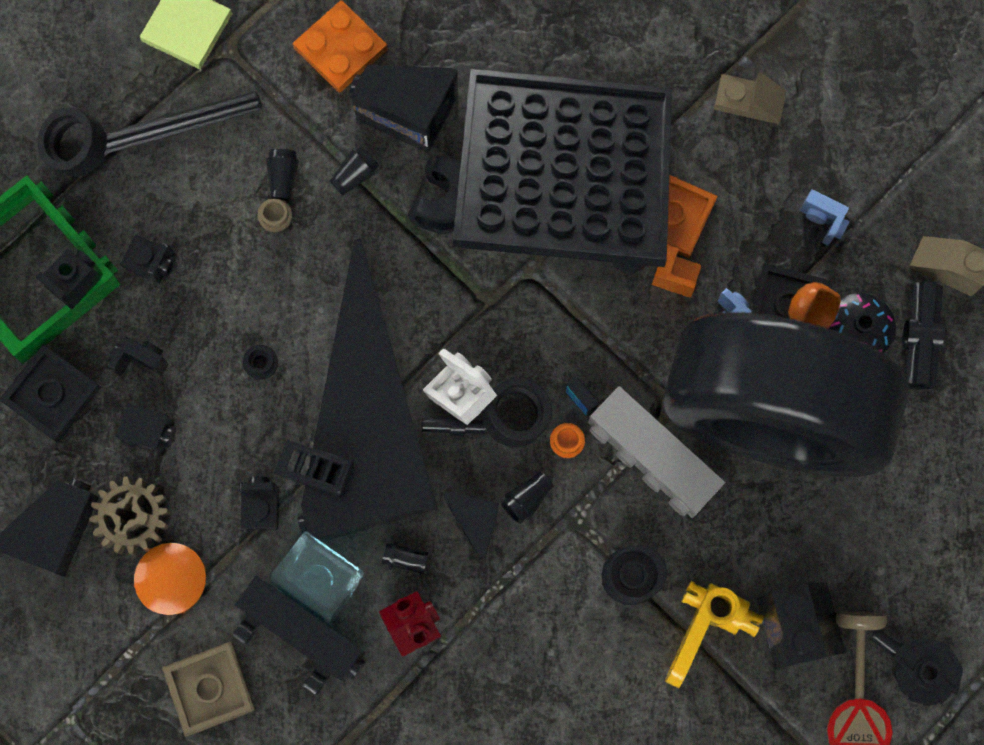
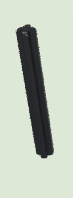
(183, 121)

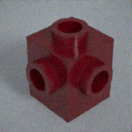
(411, 623)

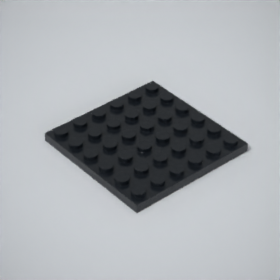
(565, 168)

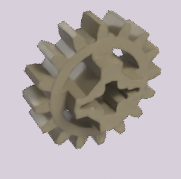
(125, 529)

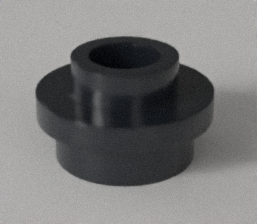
(255, 353)

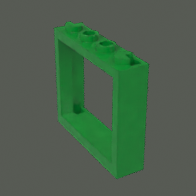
(10, 204)

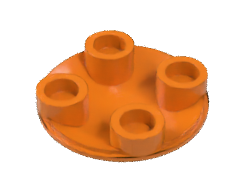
(170, 579)

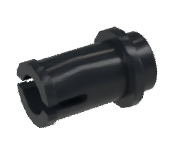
(404, 558)

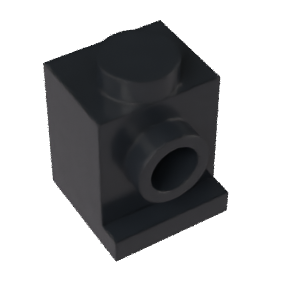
(70, 277)

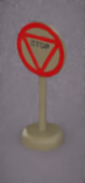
(859, 719)

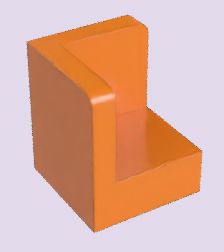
(678, 274)

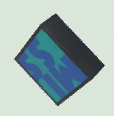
(581, 396)

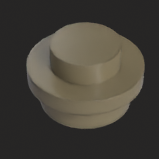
(275, 215)

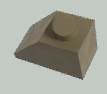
(951, 263)

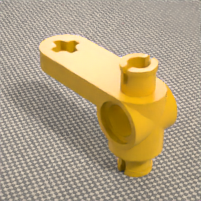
(736, 618)

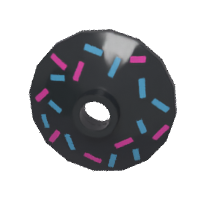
(867, 306)

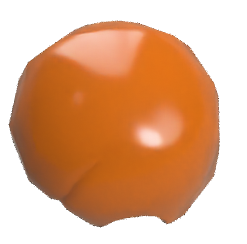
(815, 305)

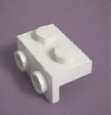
(460, 387)

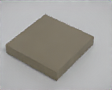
(208, 689)

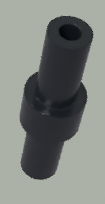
(452, 426)

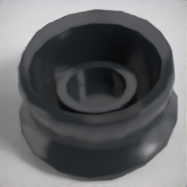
(634, 574)

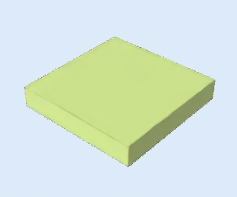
(186, 28)

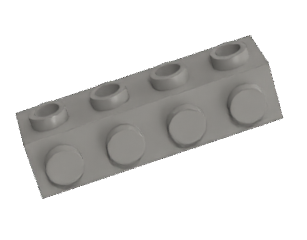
(655, 452)

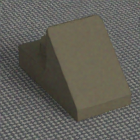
(749, 98)

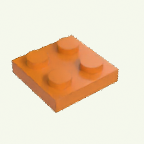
(340, 46)

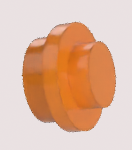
(567, 440)

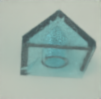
(316, 578)

